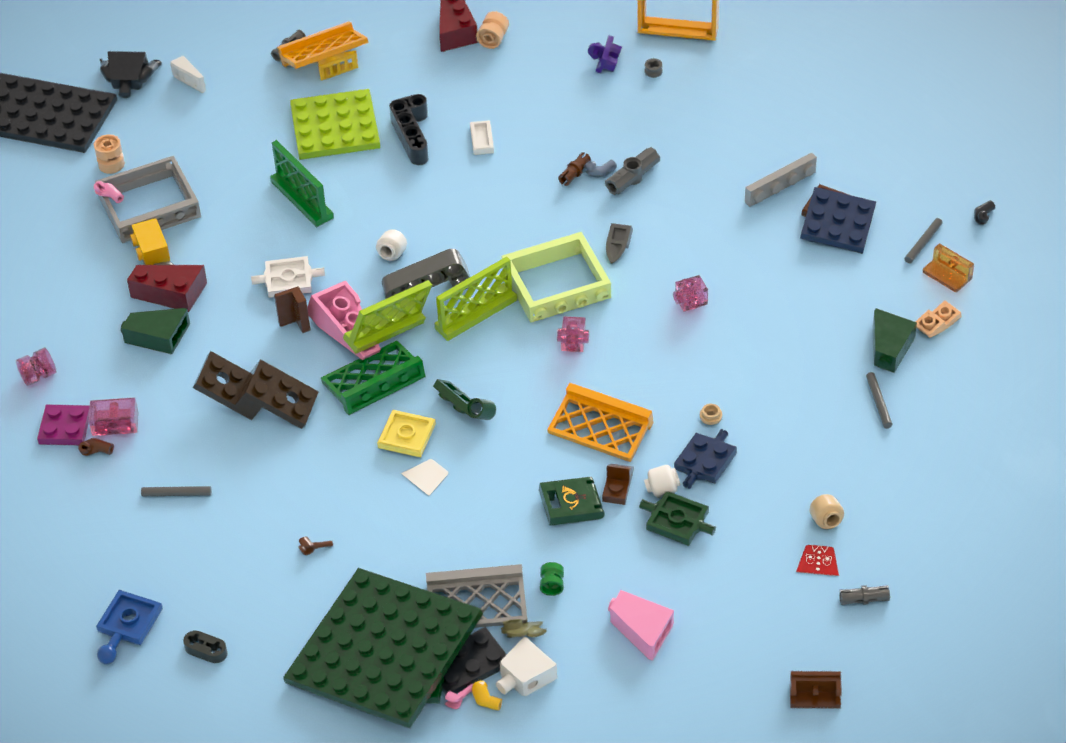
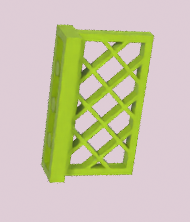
(479, 307)
(388, 318)

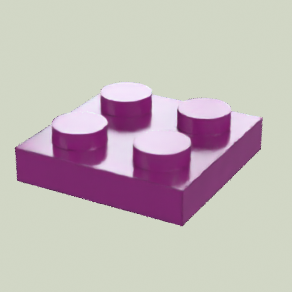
(63, 424)

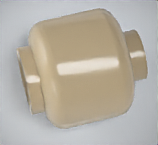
(826, 511)

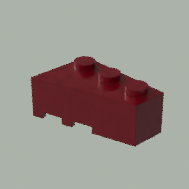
(167, 284)

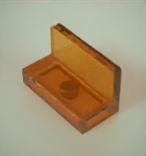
(949, 268)

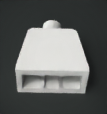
(526, 669)

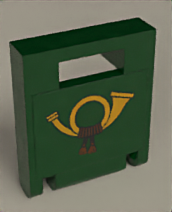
(576, 499)

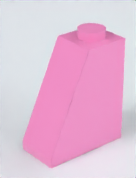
(641, 622)

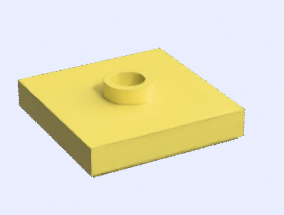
(406, 433)

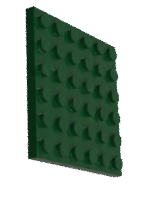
(383, 647)

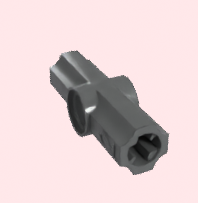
(632, 170)

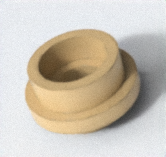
(710, 414)

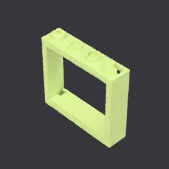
(551, 252)

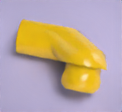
(483, 697)

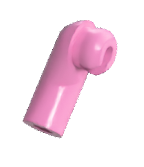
(108, 190)

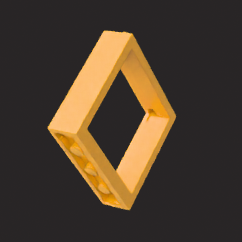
(678, 27)

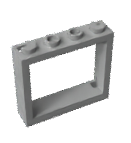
(146, 174)

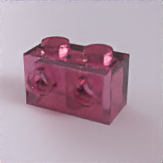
(113, 416)

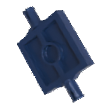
(705, 458)

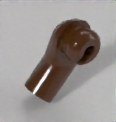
(95, 445)

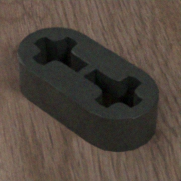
(204, 647)

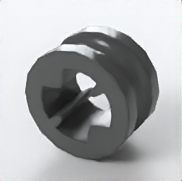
(653, 67)

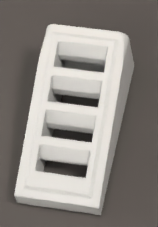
(188, 74)

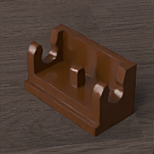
(815, 689)

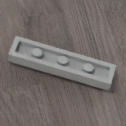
(780, 179)

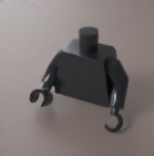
(127, 70)

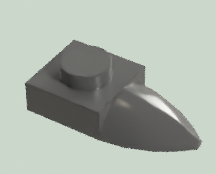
(618, 240)

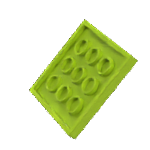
(334, 124)

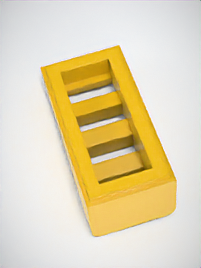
(328, 68)

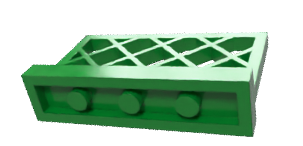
(299, 186)
(377, 385)

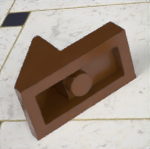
(617, 483)

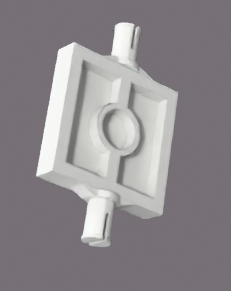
(287, 274)

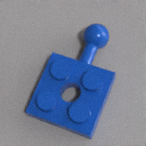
(134, 630)

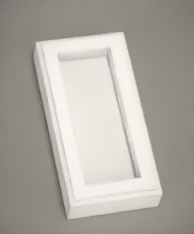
(481, 137)

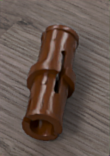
(574, 169)

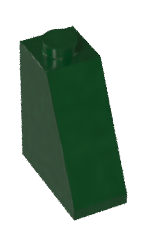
(156, 329)
(891, 339)

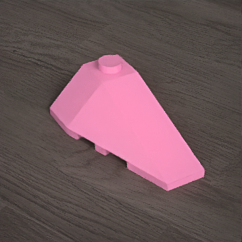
(336, 312)

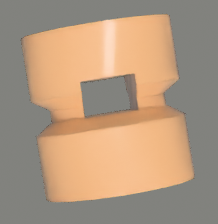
(492, 30)
(109, 153)

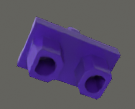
(606, 54)

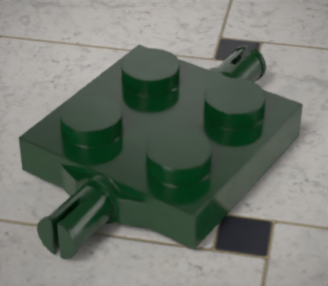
(677, 518)

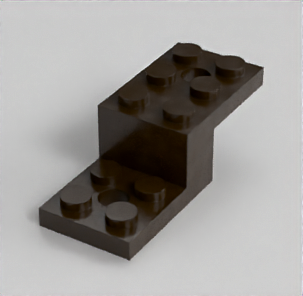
(258, 389)

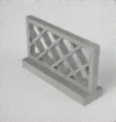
(482, 578)

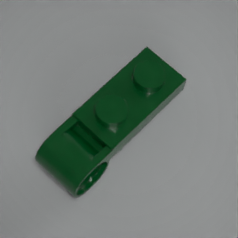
(463, 403)

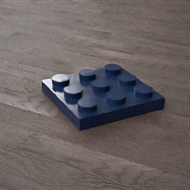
(838, 220)

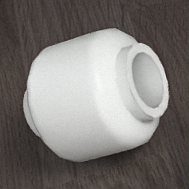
(391, 245)
(662, 480)

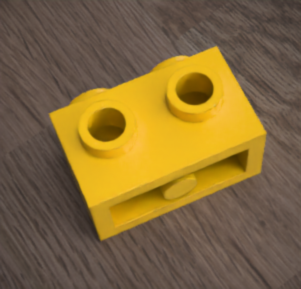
(150, 242)

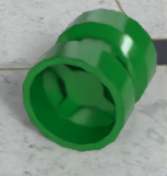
(552, 576)

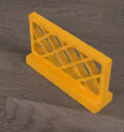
(321, 45)
(611, 408)

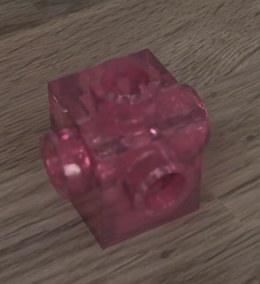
(691, 293)
(573, 339)

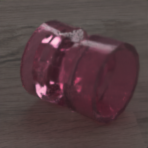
(36, 366)

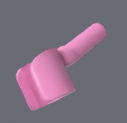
(455, 700)

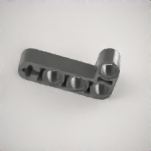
(437, 269)

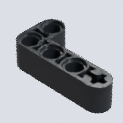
(404, 117)

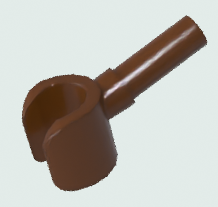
(308, 547)

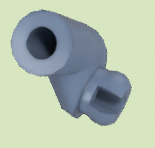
(603, 170)

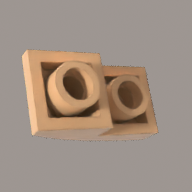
(938, 320)

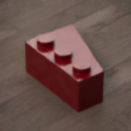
(456, 25)

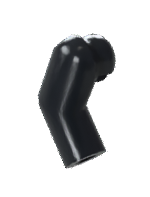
(981, 211)

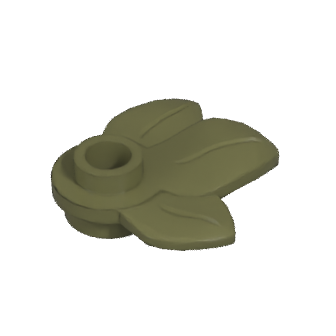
(516, 628)

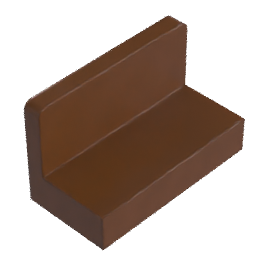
(292, 308)

